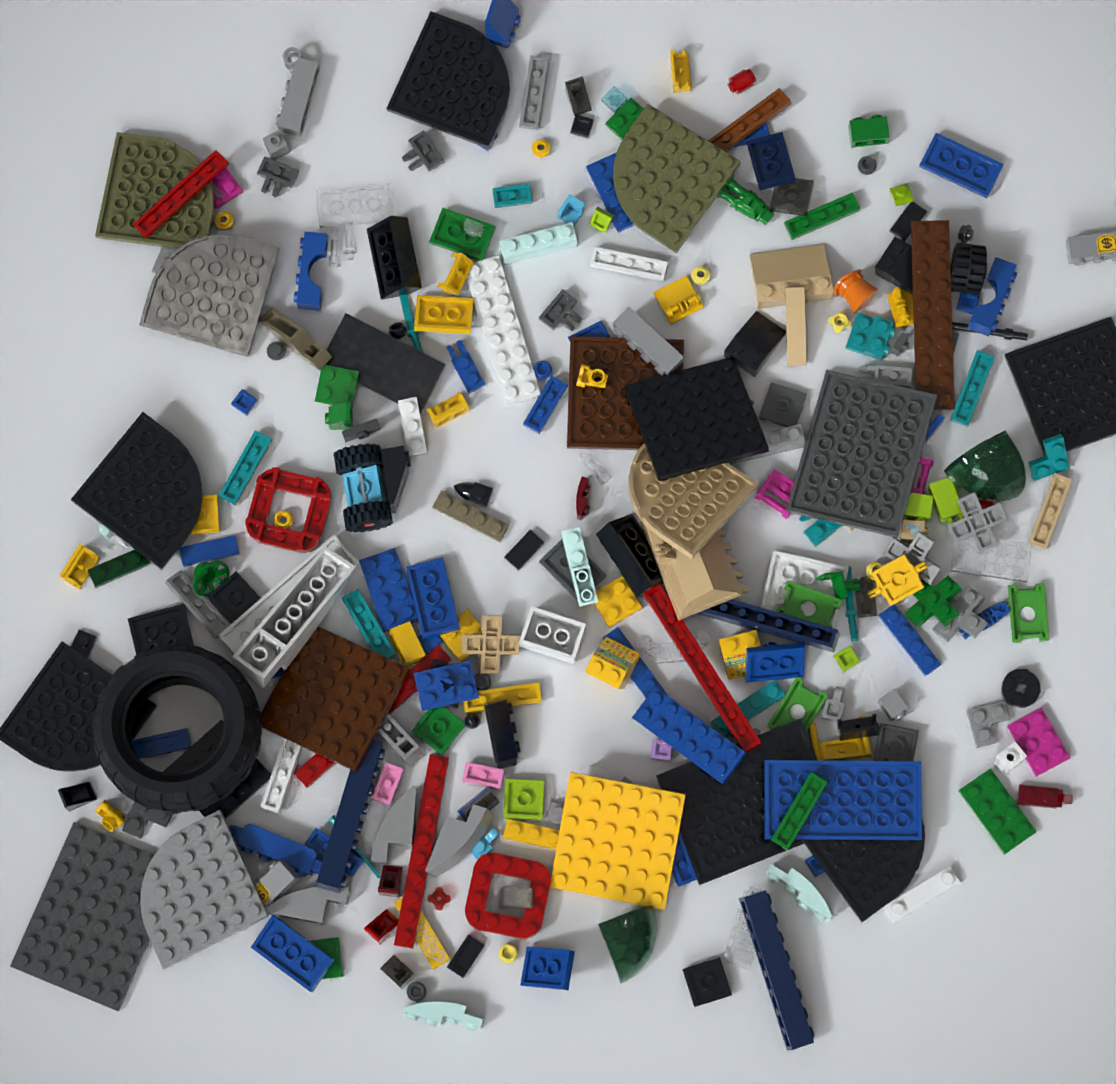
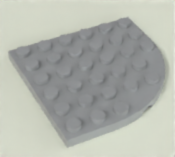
(197, 891)

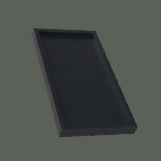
(384, 362)

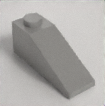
(400, 741)

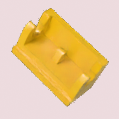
(680, 72)
(457, 274)
(448, 410)
(76, 569)
(406, 644)

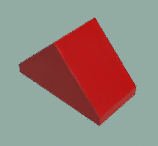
(382, 926)

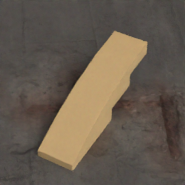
(795, 325)

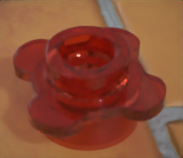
(444, 898)

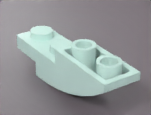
(579, 566)
(808, 895)
(436, 1011)

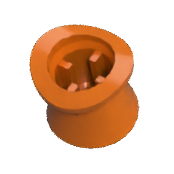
(855, 290)

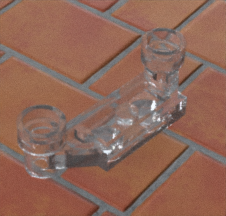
(667, 651)

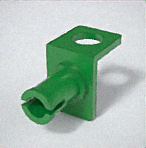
(839, 584)

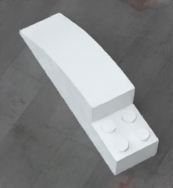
(293, 618)

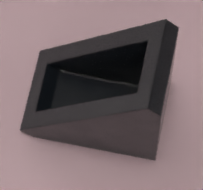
(77, 796)

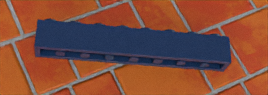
(775, 624)
(348, 821)
(776, 970)

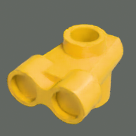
(587, 376)
(112, 817)

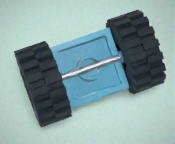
(363, 488)

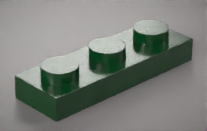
(117, 568)

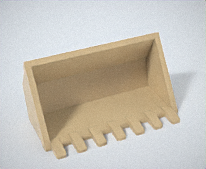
(700, 581)

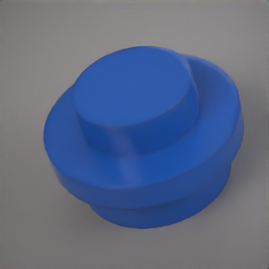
(542, 370)

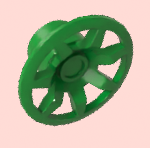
(207, 575)

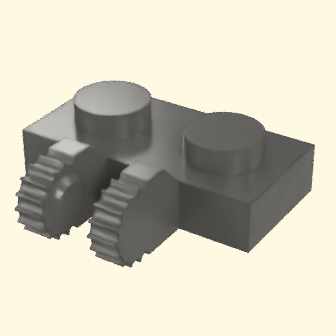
(426, 152)
(276, 172)
(557, 311)

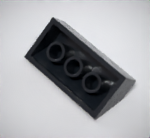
(394, 257)
(631, 553)

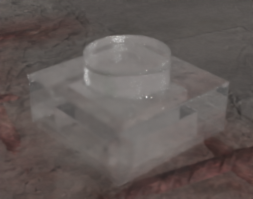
(473, 228)

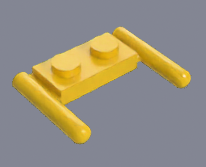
(839, 750)

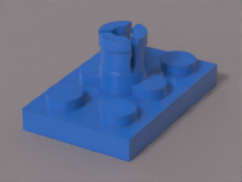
(774, 662)
(446, 685)
(547, 968)

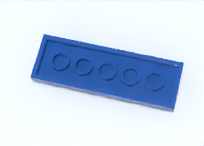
(689, 735)

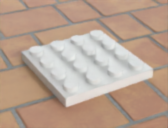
(800, 571)

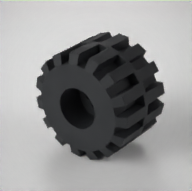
(968, 268)

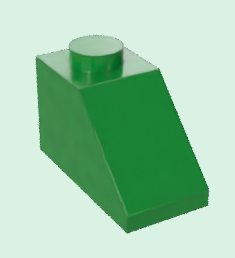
(340, 416)

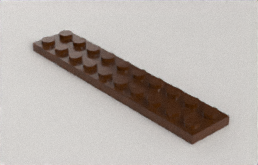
(933, 311)

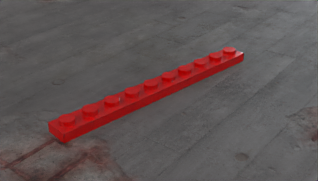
(702, 669)
(318, 765)
(421, 851)

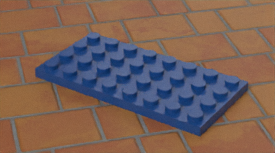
(857, 803)

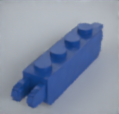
(276, 847)

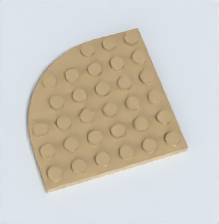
(689, 506)

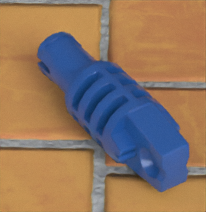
(991, 616)

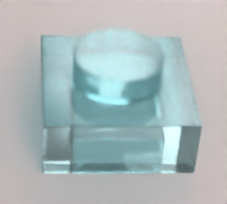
(614, 99)

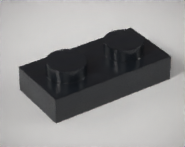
(83, 642)

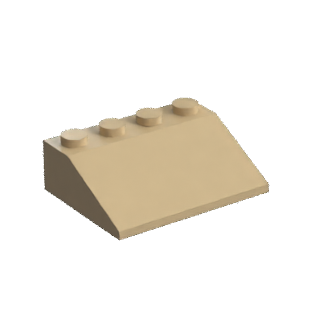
(789, 268)

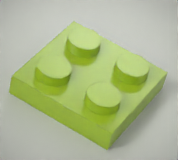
(523, 799)

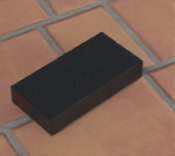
(902, 226)
(524, 550)
(465, 956)

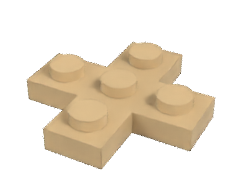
(490, 644)

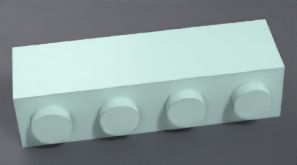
(538, 243)

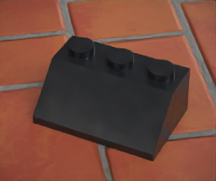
(501, 730)

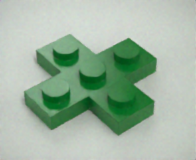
(935, 602)

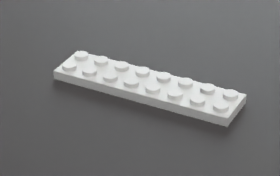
(502, 332)
(243, 627)

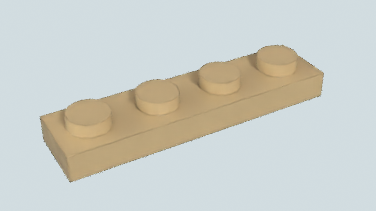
(1050, 511)

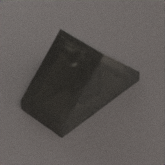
(577, 96)
(516, 898)
(397, 972)

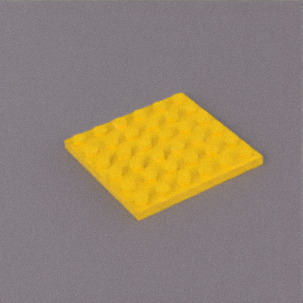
(617, 840)

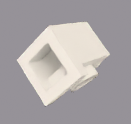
(1018, 756)

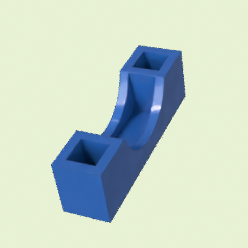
(314, 248)
(985, 315)

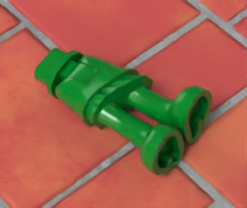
(747, 203)

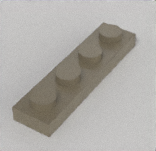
(470, 516)

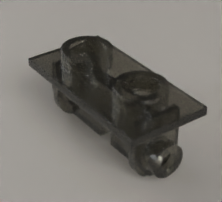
(865, 605)

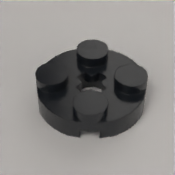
(1021, 677)

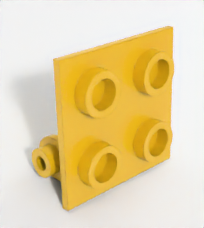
(678, 300)
(901, 307)

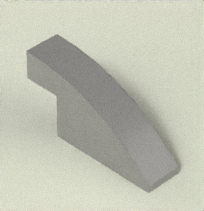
(396, 827)
(458, 839)
(307, 904)

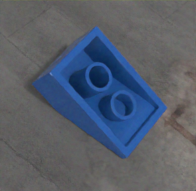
(501, 22)

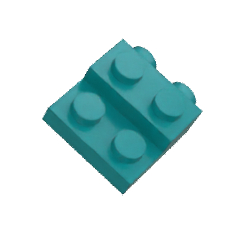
(870, 336)

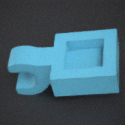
(483, 846)

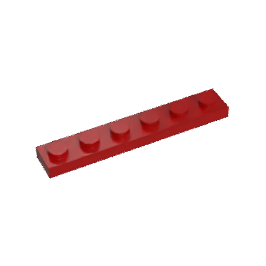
(181, 194)

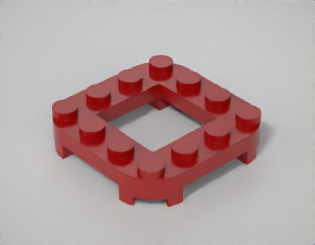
(294, 483)
(479, 888)

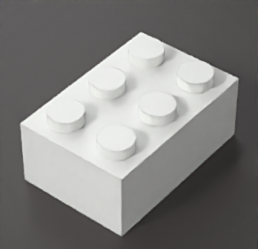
(552, 635)

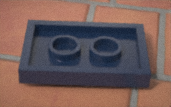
(770, 161)

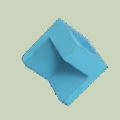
(571, 210)

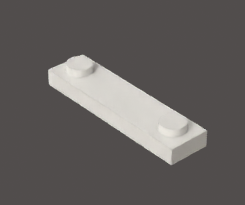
(628, 264)
(281, 776)
(921, 894)

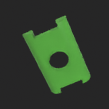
(798, 594)
(1030, 598)
(798, 695)

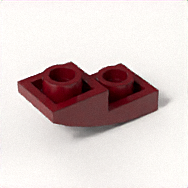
(582, 506)

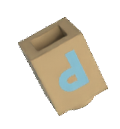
(910, 529)

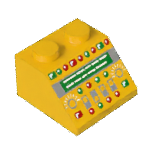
(734, 652)
(612, 663)

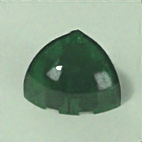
(990, 469)
(630, 941)

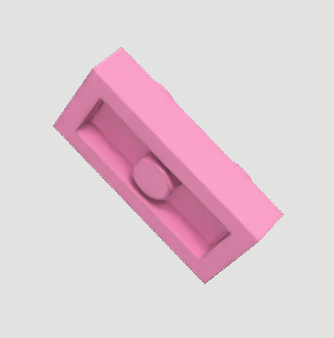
(483, 775)
(387, 784)

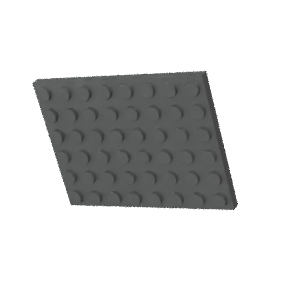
(862, 453)
(89, 919)

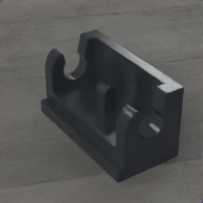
(857, 728)

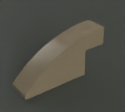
(295, 338)

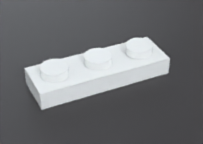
(412, 426)

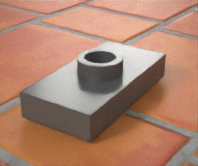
(361, 431)

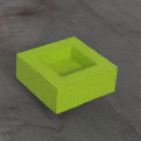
(901, 194)
(601, 220)
(846, 659)

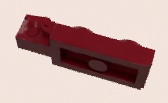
(1042, 797)

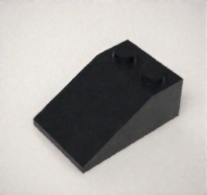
(896, 265)
(754, 343)
(396, 466)

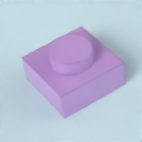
(660, 750)

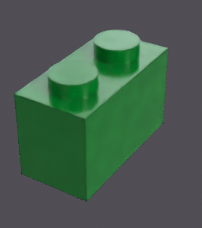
(868, 131)

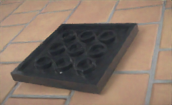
(200, 752)

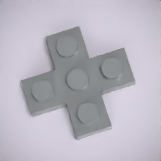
(977, 522)
(916, 554)
(967, 619)

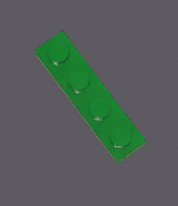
(822, 216)
(798, 811)

